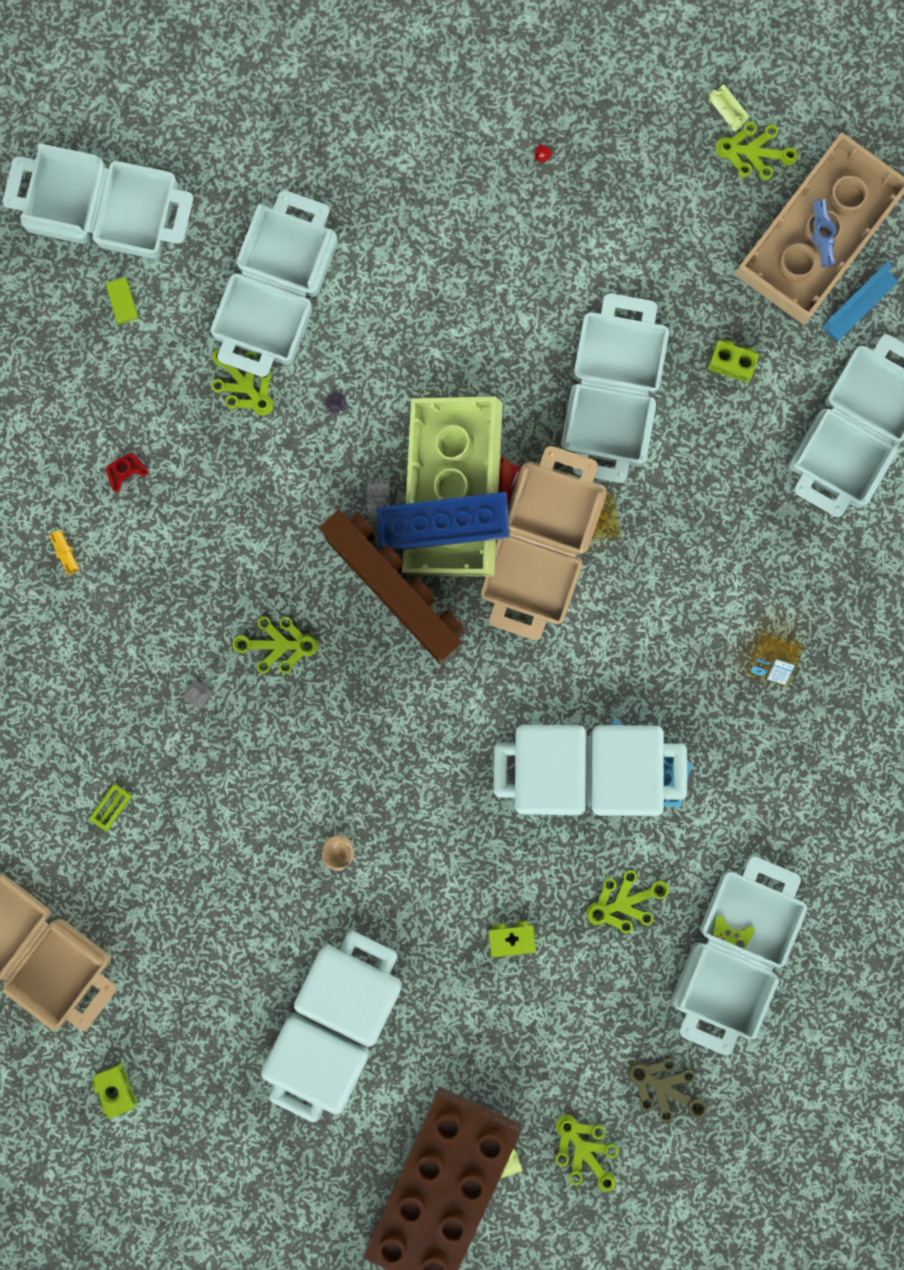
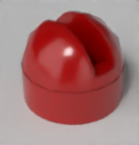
(542, 153)

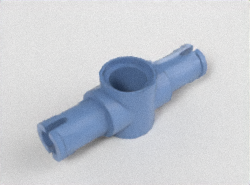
(822, 222)

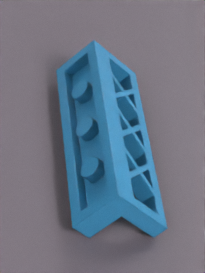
(861, 302)

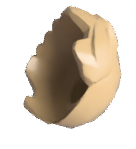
(337, 852)

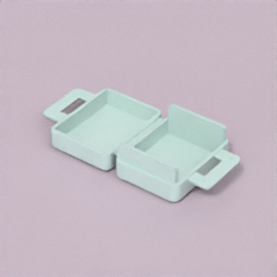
(79, 196)
(279, 266)
(618, 370)
(852, 442)
(612, 770)
(733, 983)
(339, 1011)

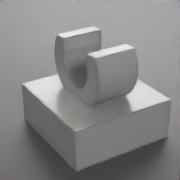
(197, 694)

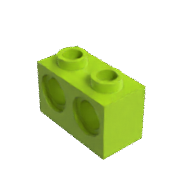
(732, 366)

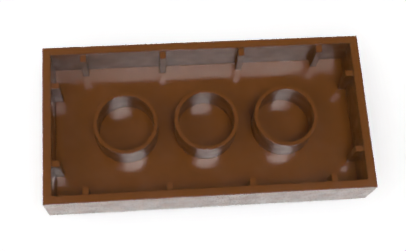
(381, 573)
(443, 1186)

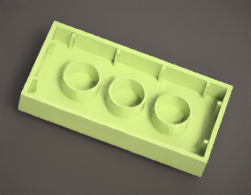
(453, 456)

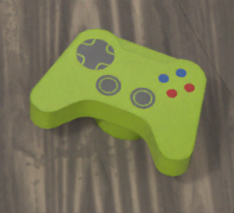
(736, 937)

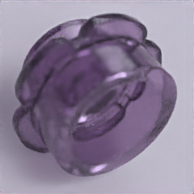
(336, 397)

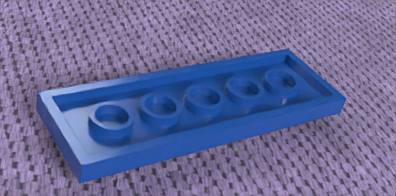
(444, 522)

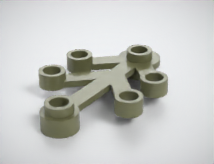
(663, 1086)

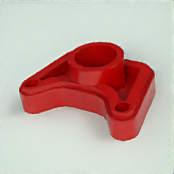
(123, 469)

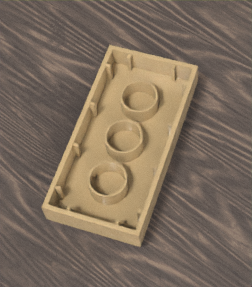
(858, 198)

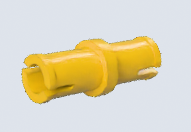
(64, 552)

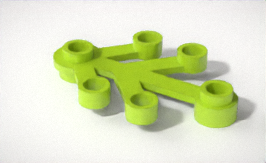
(753, 151)
(245, 385)
(280, 645)
(623, 903)
(583, 1150)

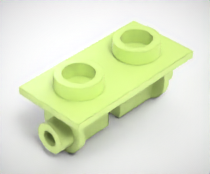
(729, 107)

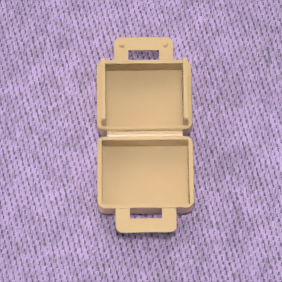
(549, 523)
(48, 965)

